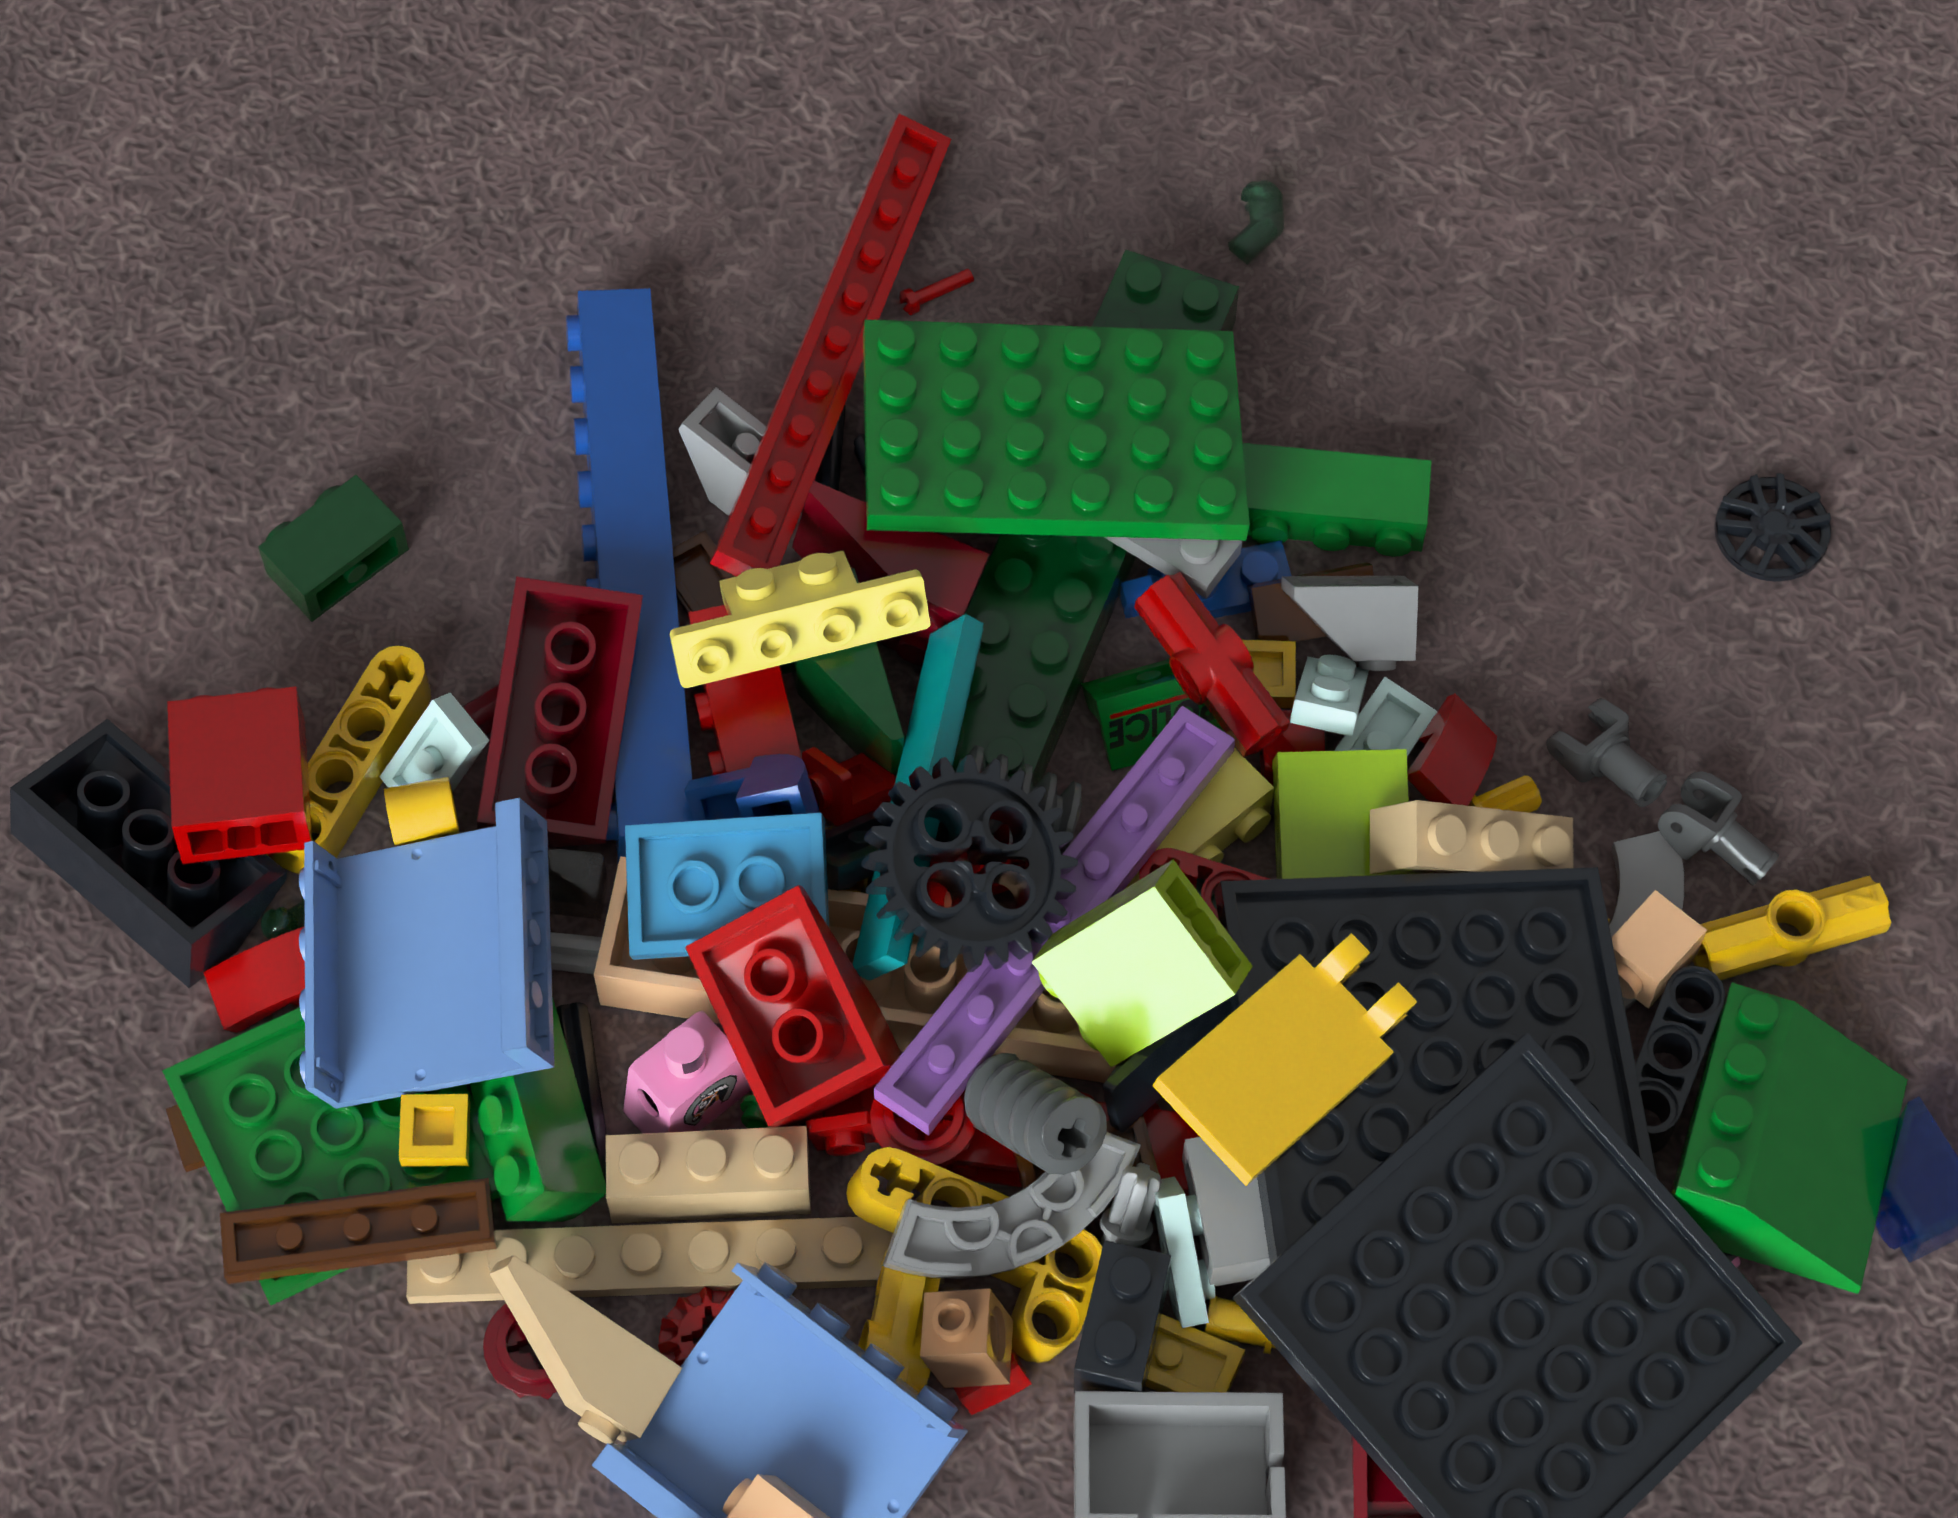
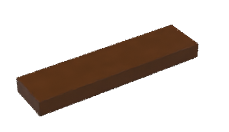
(357, 1231)

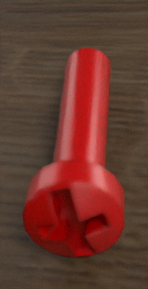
(933, 291)

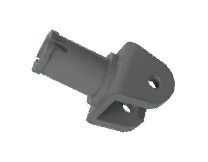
(1609, 756)
(1711, 824)

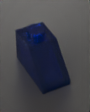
(1920, 1187)

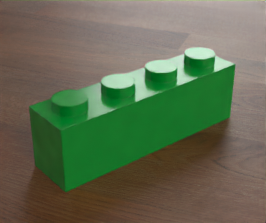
(1337, 498)
(540, 1140)

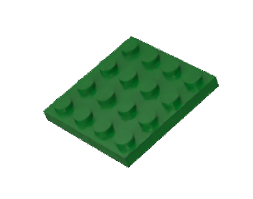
(283, 1145)

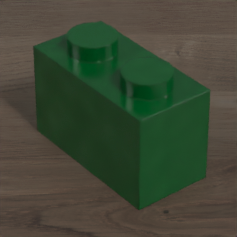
(333, 547)

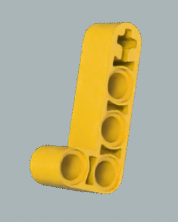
(359, 762)
(1041, 1282)

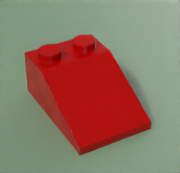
(793, 1009)

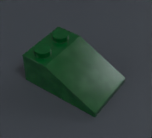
(853, 699)

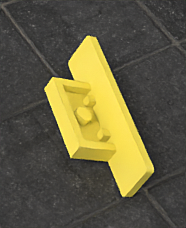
(797, 615)

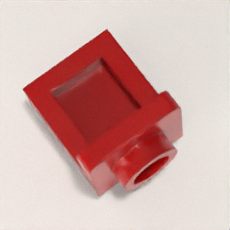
(847, 787)
(844, 1127)

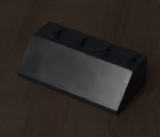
(107, 830)

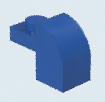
(767, 788)

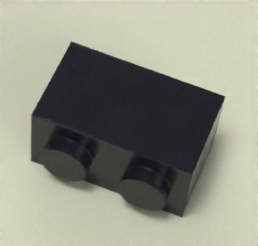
(1122, 1319)

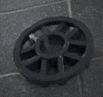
(1772, 527)

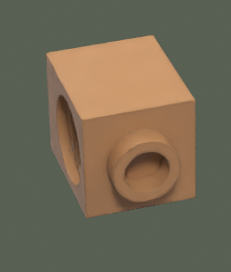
(966, 1338)

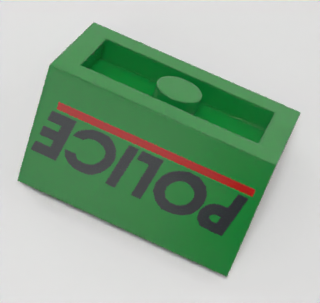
(1136, 708)

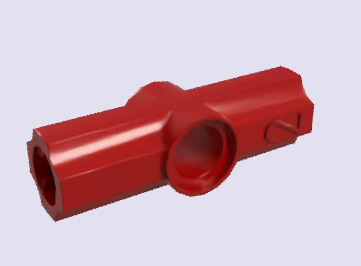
(1211, 664)

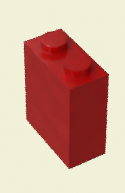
(238, 774)

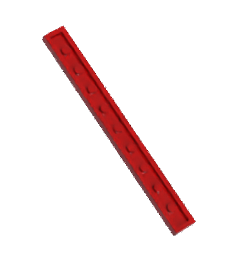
(831, 350)

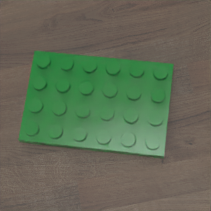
(1053, 431)

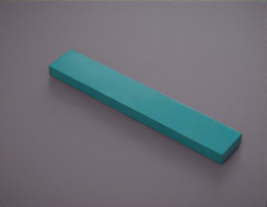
(930, 736)

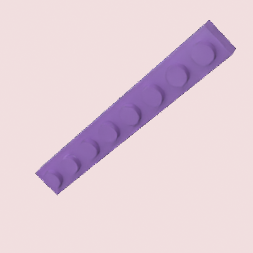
(1109, 855)

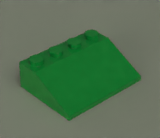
(1789, 1140)

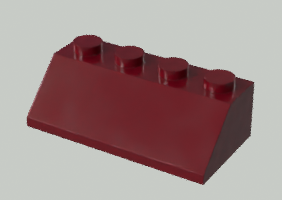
(562, 707)

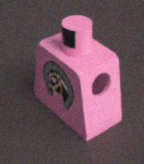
(687, 1076)

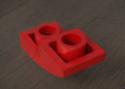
(1454, 754)
(257, 981)

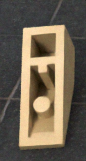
(589, 1358)

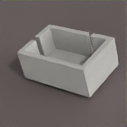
(1178, 1455)

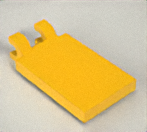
(1283, 1060)

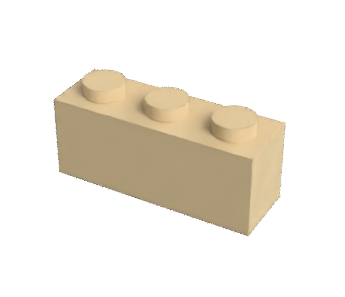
(1463, 838)
(708, 1174)

